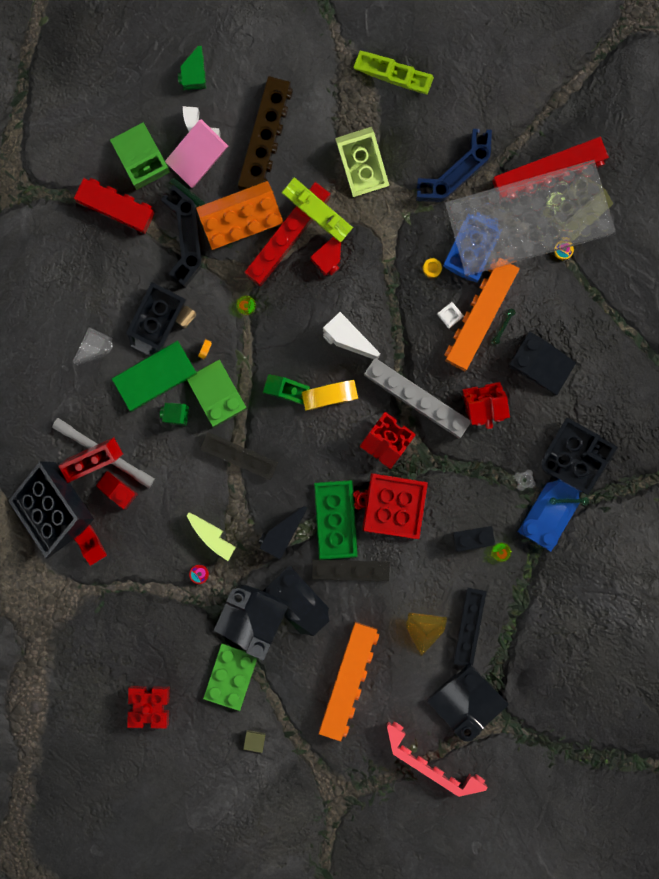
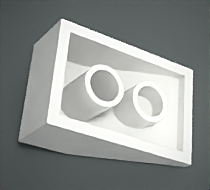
(346, 336)

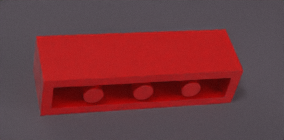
(114, 205)

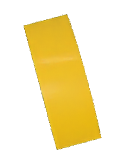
(329, 395)

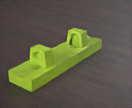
(317, 210)

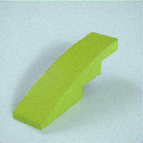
(392, 72)

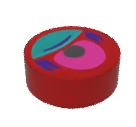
(199, 574)

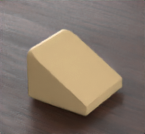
(186, 316)

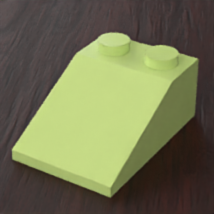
(362, 161)

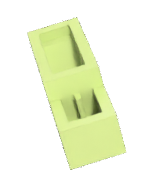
(211, 536)

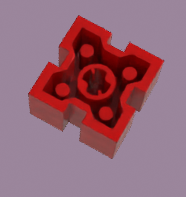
(486, 404)
(387, 440)
(148, 707)

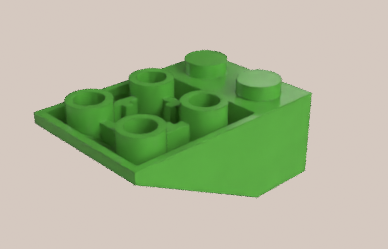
(140, 156)

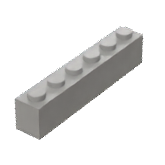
(417, 398)

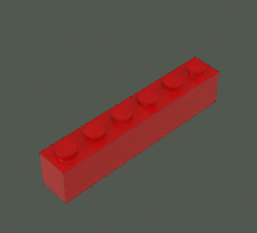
(573, 156)
(283, 240)

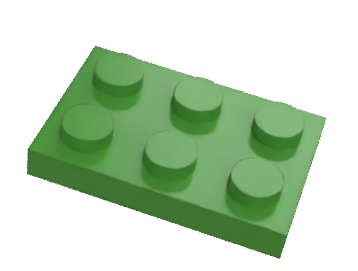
(230, 677)

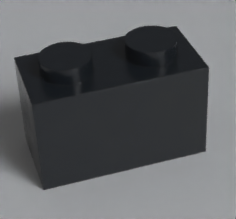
(473, 538)

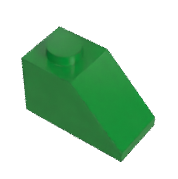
(193, 71)
(285, 388)
(174, 413)

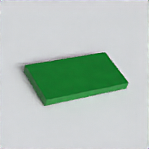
(154, 376)
(335, 519)

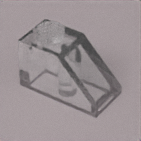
(93, 347)

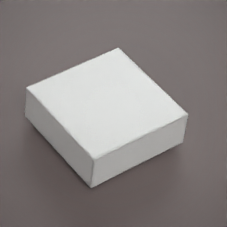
(450, 315)

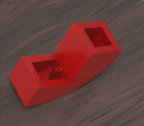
(90, 546)

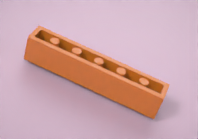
(481, 316)
(348, 681)

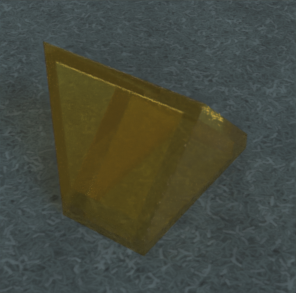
(425, 629)

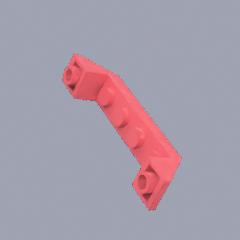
(472, 784)

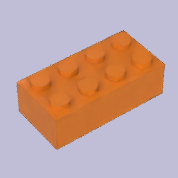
(240, 215)

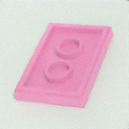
(196, 153)

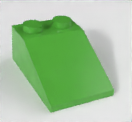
(217, 393)

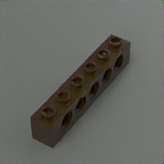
(273, 88)

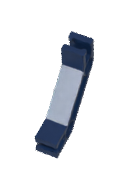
(459, 172)

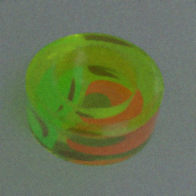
(246, 305)
(501, 552)

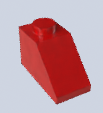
(328, 257)
(116, 490)

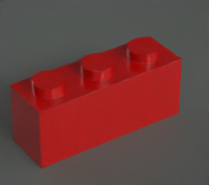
(90, 460)

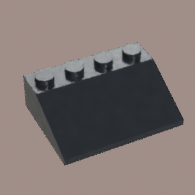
(50, 508)

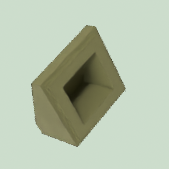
(254, 741)

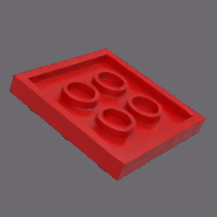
(395, 506)

